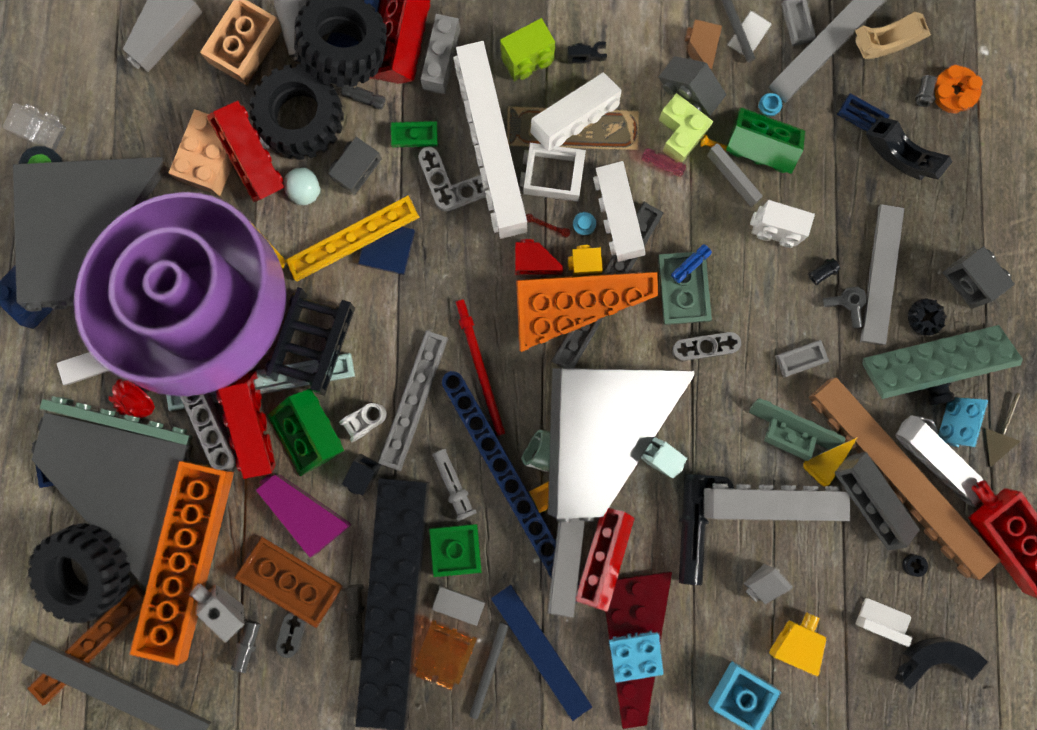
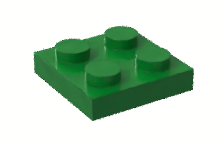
(455, 550)

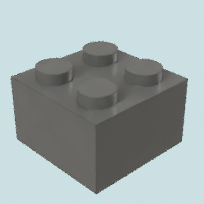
(978, 277)

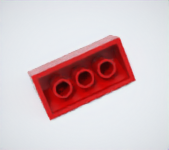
(405, 29)

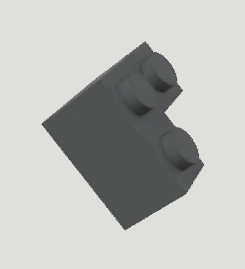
(693, 82)

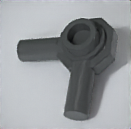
(853, 299)

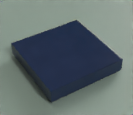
(389, 252)

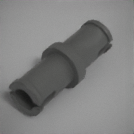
(245, 646)

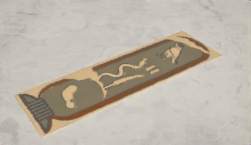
(611, 131)

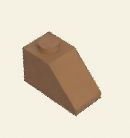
(703, 41)

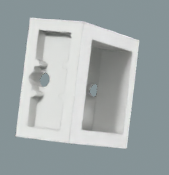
(555, 153)

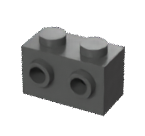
(354, 165)

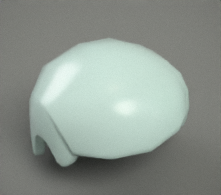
(301, 186)

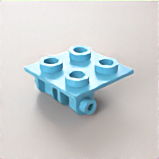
(962, 421)
(636, 656)

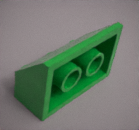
(766, 141)
(305, 431)

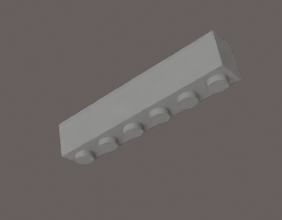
(776, 504)

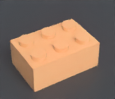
(241, 40)
(201, 157)

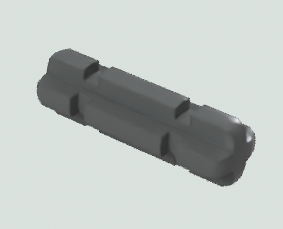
(363, 96)

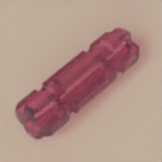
(663, 162)

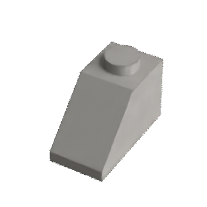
(766, 584)

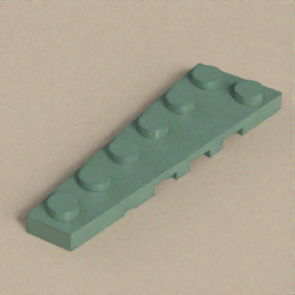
(107, 417)

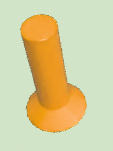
(705, 141)

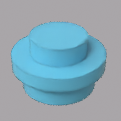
(770, 104)
(584, 223)

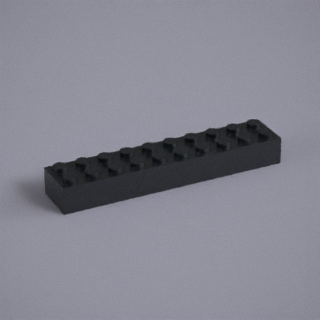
(392, 604)

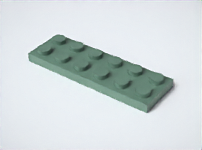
(941, 361)

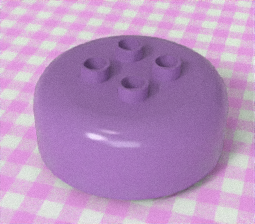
(180, 295)

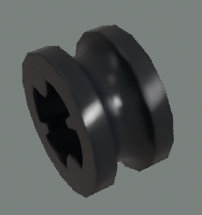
(910, 570)

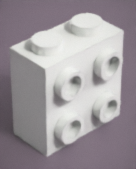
(781, 224)

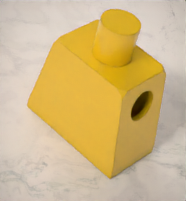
(801, 645)

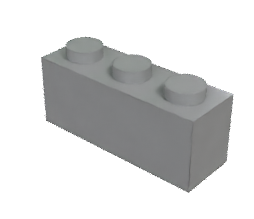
(440, 54)

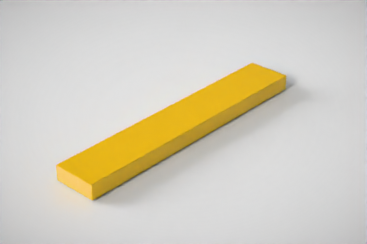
(352, 238)

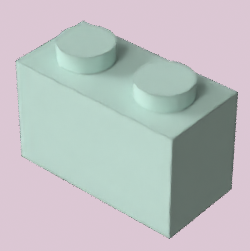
(664, 458)

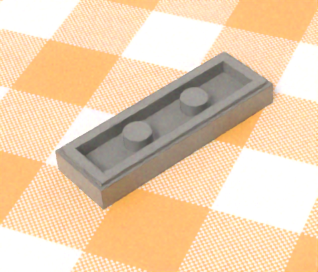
(734, 175)

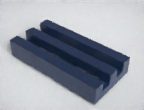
(861, 114)

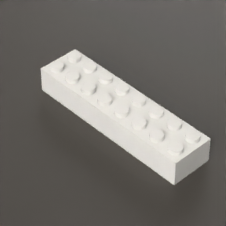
(490, 135)

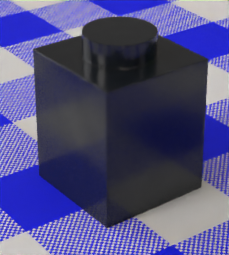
(361, 475)

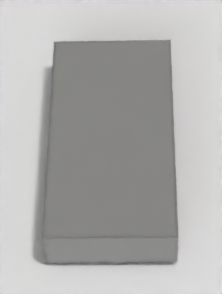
(798, 21)
(802, 358)
(458, 605)

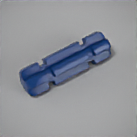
(691, 263)

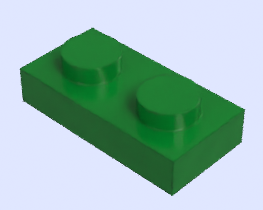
(414, 134)

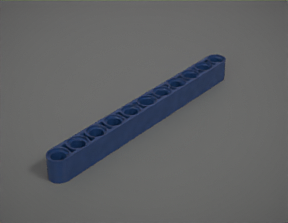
(478, 436)

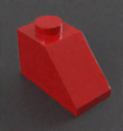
(534, 259)

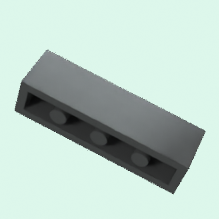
(877, 501)

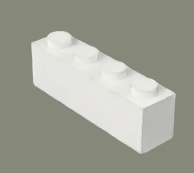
(575, 111)
(620, 211)

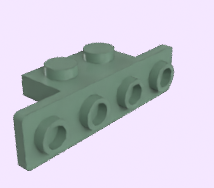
(793, 432)

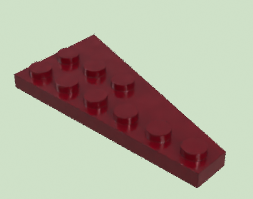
(637, 607)

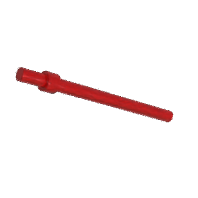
(467, 324)

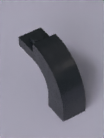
(903, 154)
(937, 651)

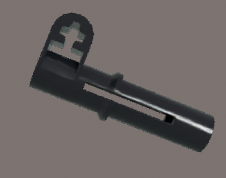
(694, 526)

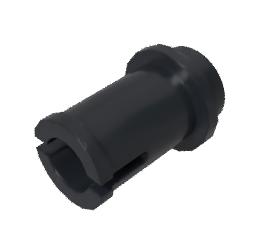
(824, 271)

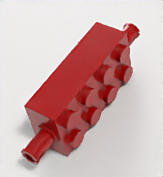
(1010, 531)

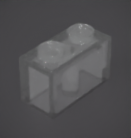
(33, 126)

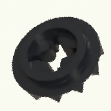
(917, 313)

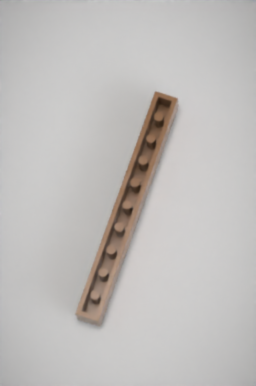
(909, 484)

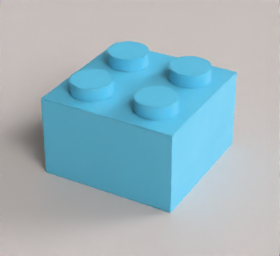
(743, 697)

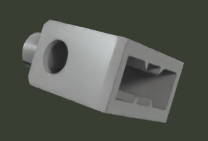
(219, 610)

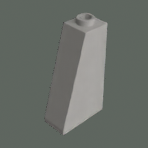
(158, 30)

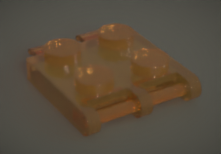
(444, 656)

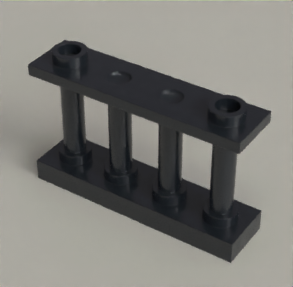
(326, 358)

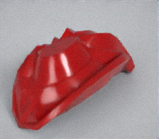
(131, 399)

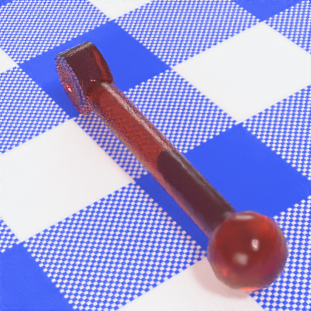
(564, 232)

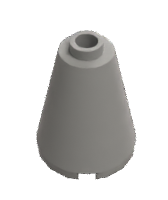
(287, 12)

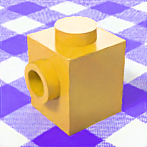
(585, 261)

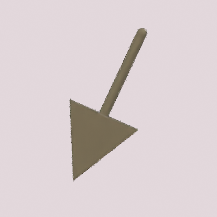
(998, 443)

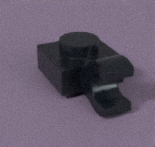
(582, 53)

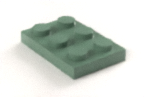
(685, 300)

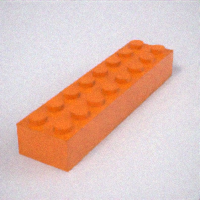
(181, 562)

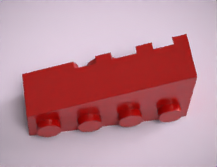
(247, 426)

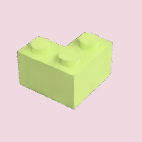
(688, 127)

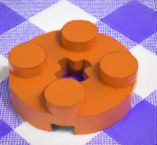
(966, 80)

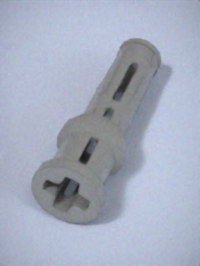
(441, 458)

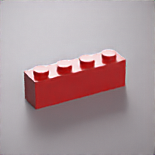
(246, 151)
(605, 559)

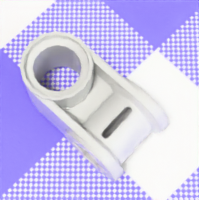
(359, 422)

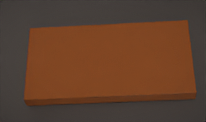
(288, 582)

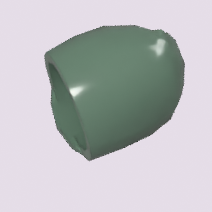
(539, 442)

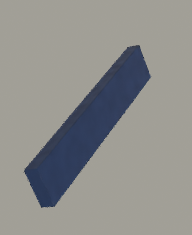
(541, 652)

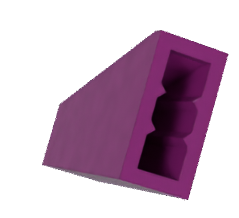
(303, 516)

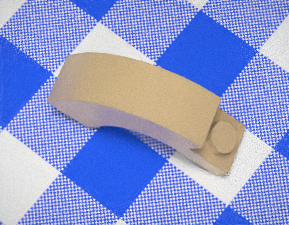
(893, 37)

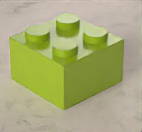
(528, 50)

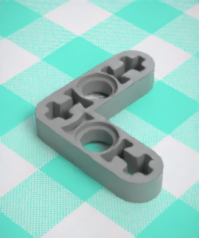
(453, 190)

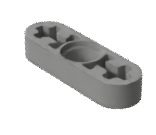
(722, 338)

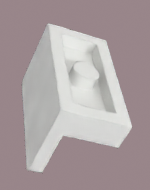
(884, 621)

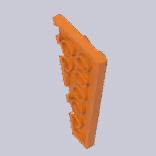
(567, 303)

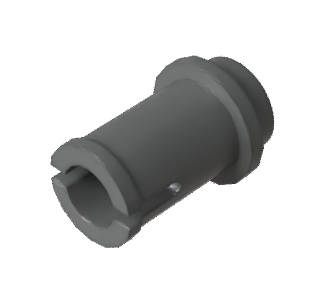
(925, 95)

